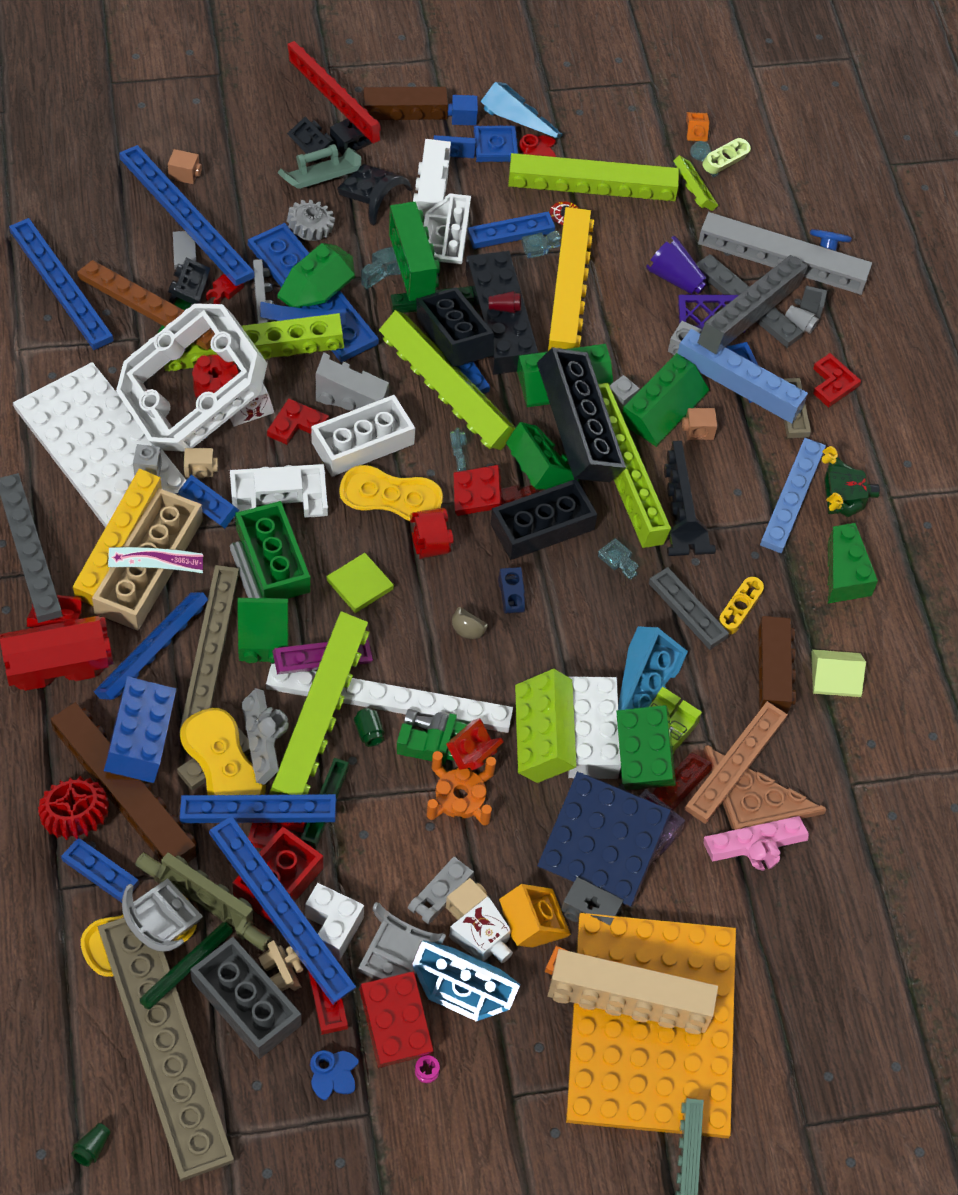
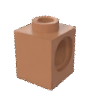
(700, 423)

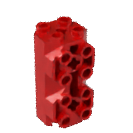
(67, 649)

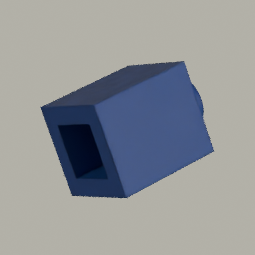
(463, 109)

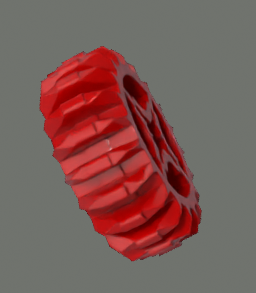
(73, 808)

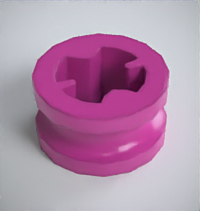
(419, 1066)

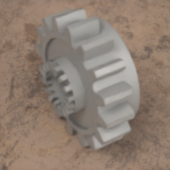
(310, 220)

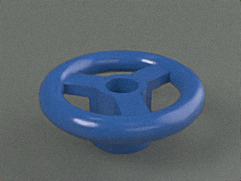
(829, 239)

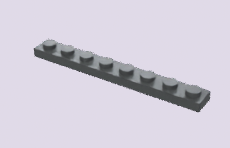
(29, 549)

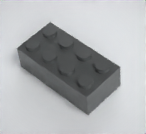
(246, 997)

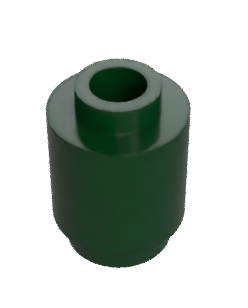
(369, 727)

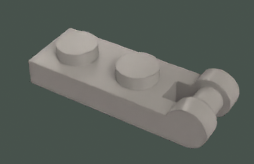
(436, 892)

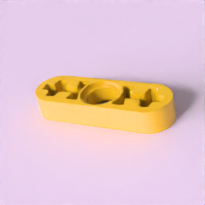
(741, 595)

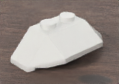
(448, 227)

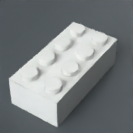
(363, 435)
(596, 727)

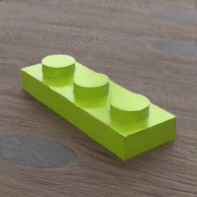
(695, 184)

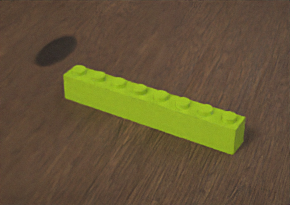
(593, 177)
(448, 381)
(319, 706)

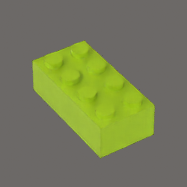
(545, 726)

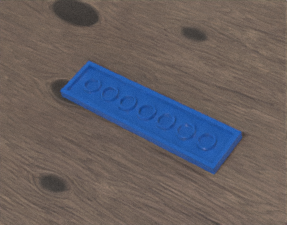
(280, 253)

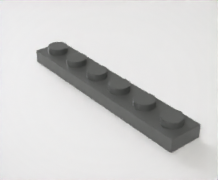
(729, 284)

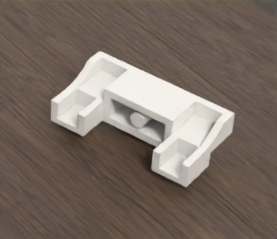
(281, 484)

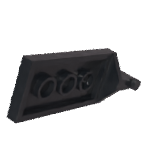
(687, 529)

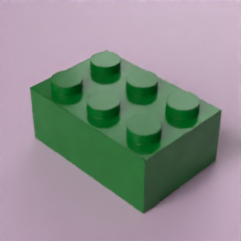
(645, 747)

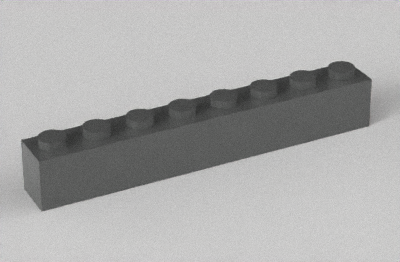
(752, 304)

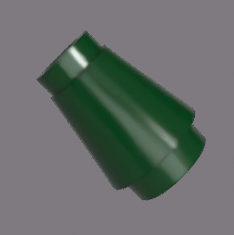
(90, 1146)

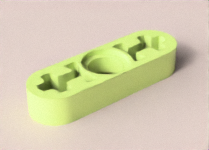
(723, 162)

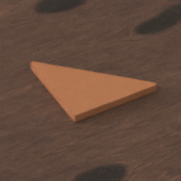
(760, 800)

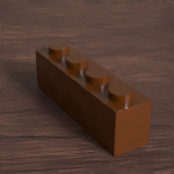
(406, 103)
(775, 662)

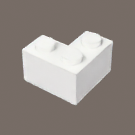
(337, 915)

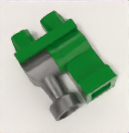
(423, 744)

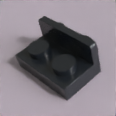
(308, 136)
(189, 281)

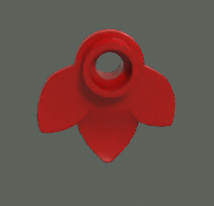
(536, 145)

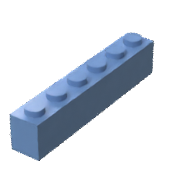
(745, 378)

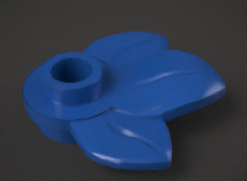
(334, 1077)

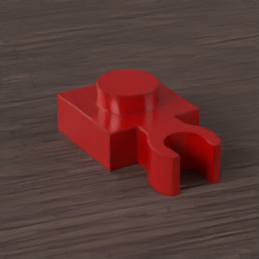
(223, 288)

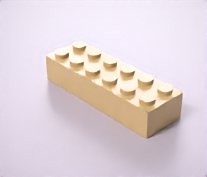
(131, 591)
(632, 992)

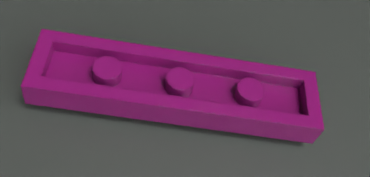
(309, 656)

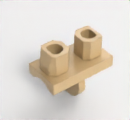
(277, 957)

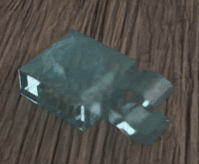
(538, 245)
(616, 556)

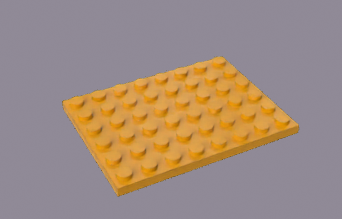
(642, 1072)

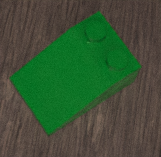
(262, 628)

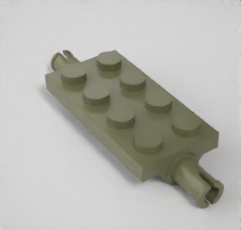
(208, 895)

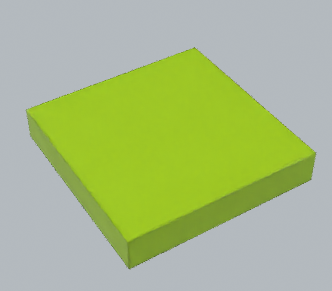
(360, 582)

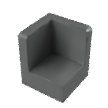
(813, 300)

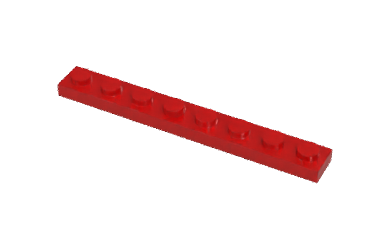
(334, 92)

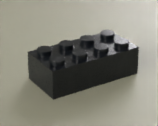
(455, 327)
(543, 519)

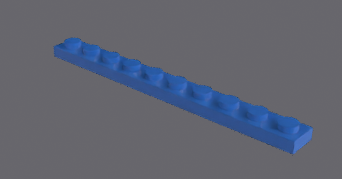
(187, 215)

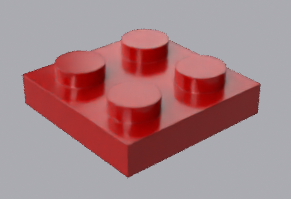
(477, 490)

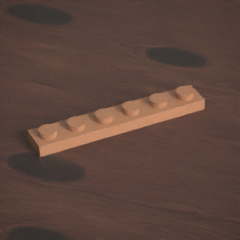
(736, 762)

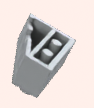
(345, 387)

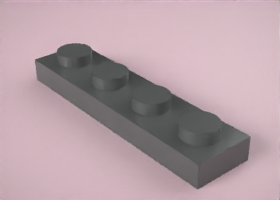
(688, 608)

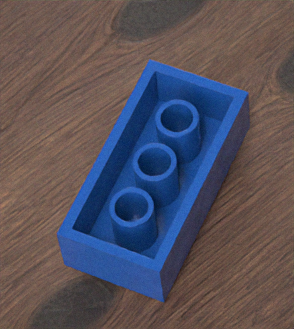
(140, 730)

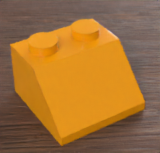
(533, 916)

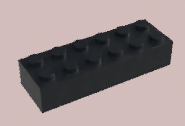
(513, 336)
(581, 415)

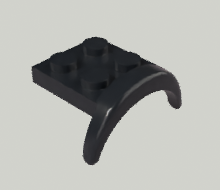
(370, 187)

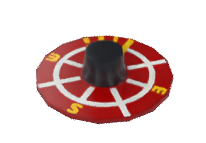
(558, 211)

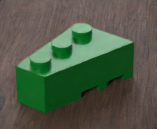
(538, 458)
(849, 565)

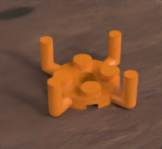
(462, 779)

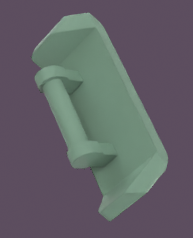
(322, 171)

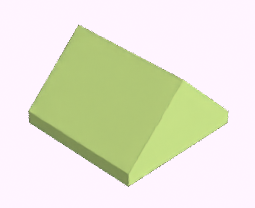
(838, 673)

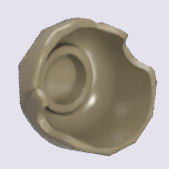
(468, 625)

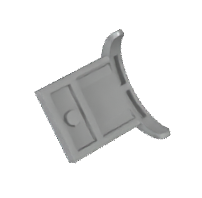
(159, 916)
(394, 946)

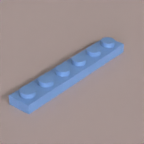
(792, 495)

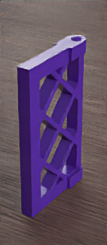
(700, 299)

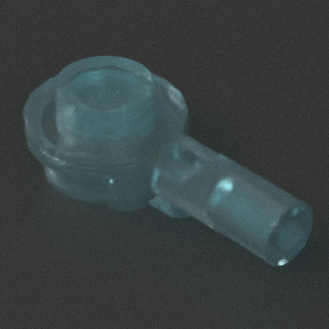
(700, 151)
(459, 439)

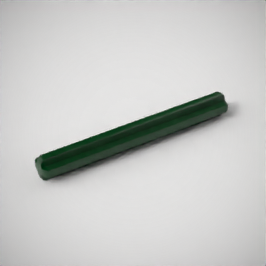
(183, 968)

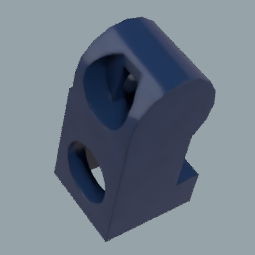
(512, 590)

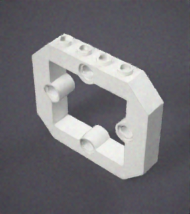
(212, 408)

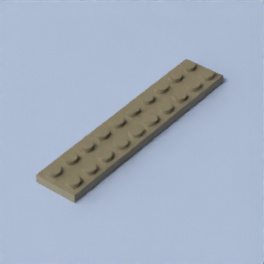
(167, 1055)

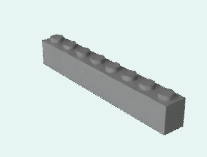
(772, 248)

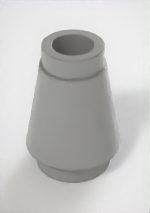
(801, 318)

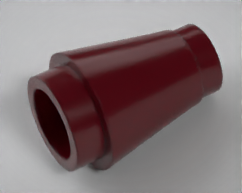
(505, 302)

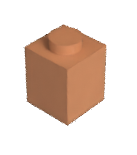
(184, 166)

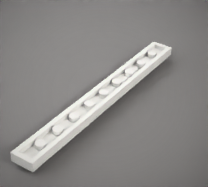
(399, 699)

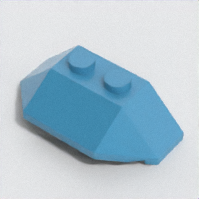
(463, 981)

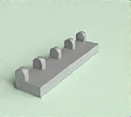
(261, 288)

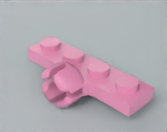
(757, 842)

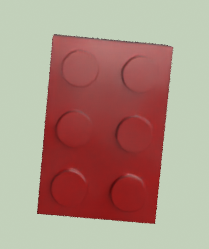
(291, 862)
(395, 1019)

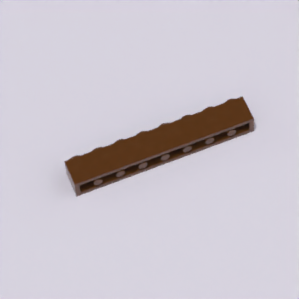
(129, 795)

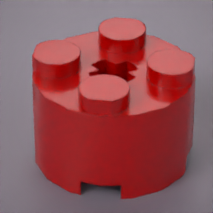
(212, 373)
(431, 533)

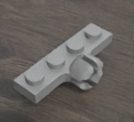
(262, 730)

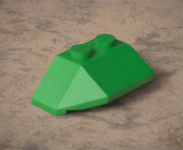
(317, 276)

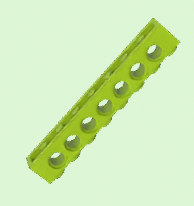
(279, 339)
(634, 483)

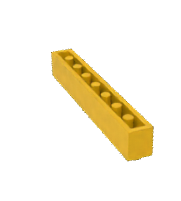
(570, 279)

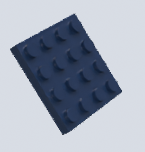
(605, 837)

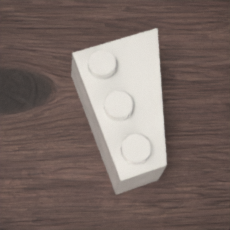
(433, 174)

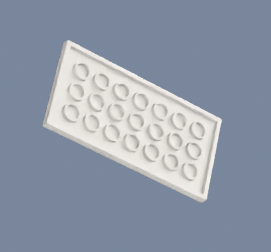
(91, 437)

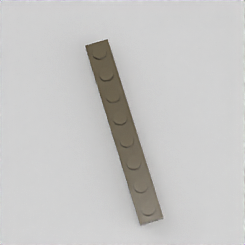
(211, 641)

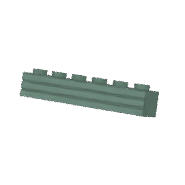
(690, 1147)

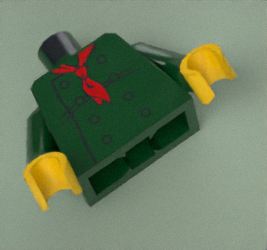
(845, 486)

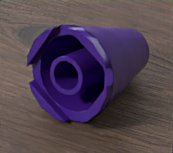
(677, 267)

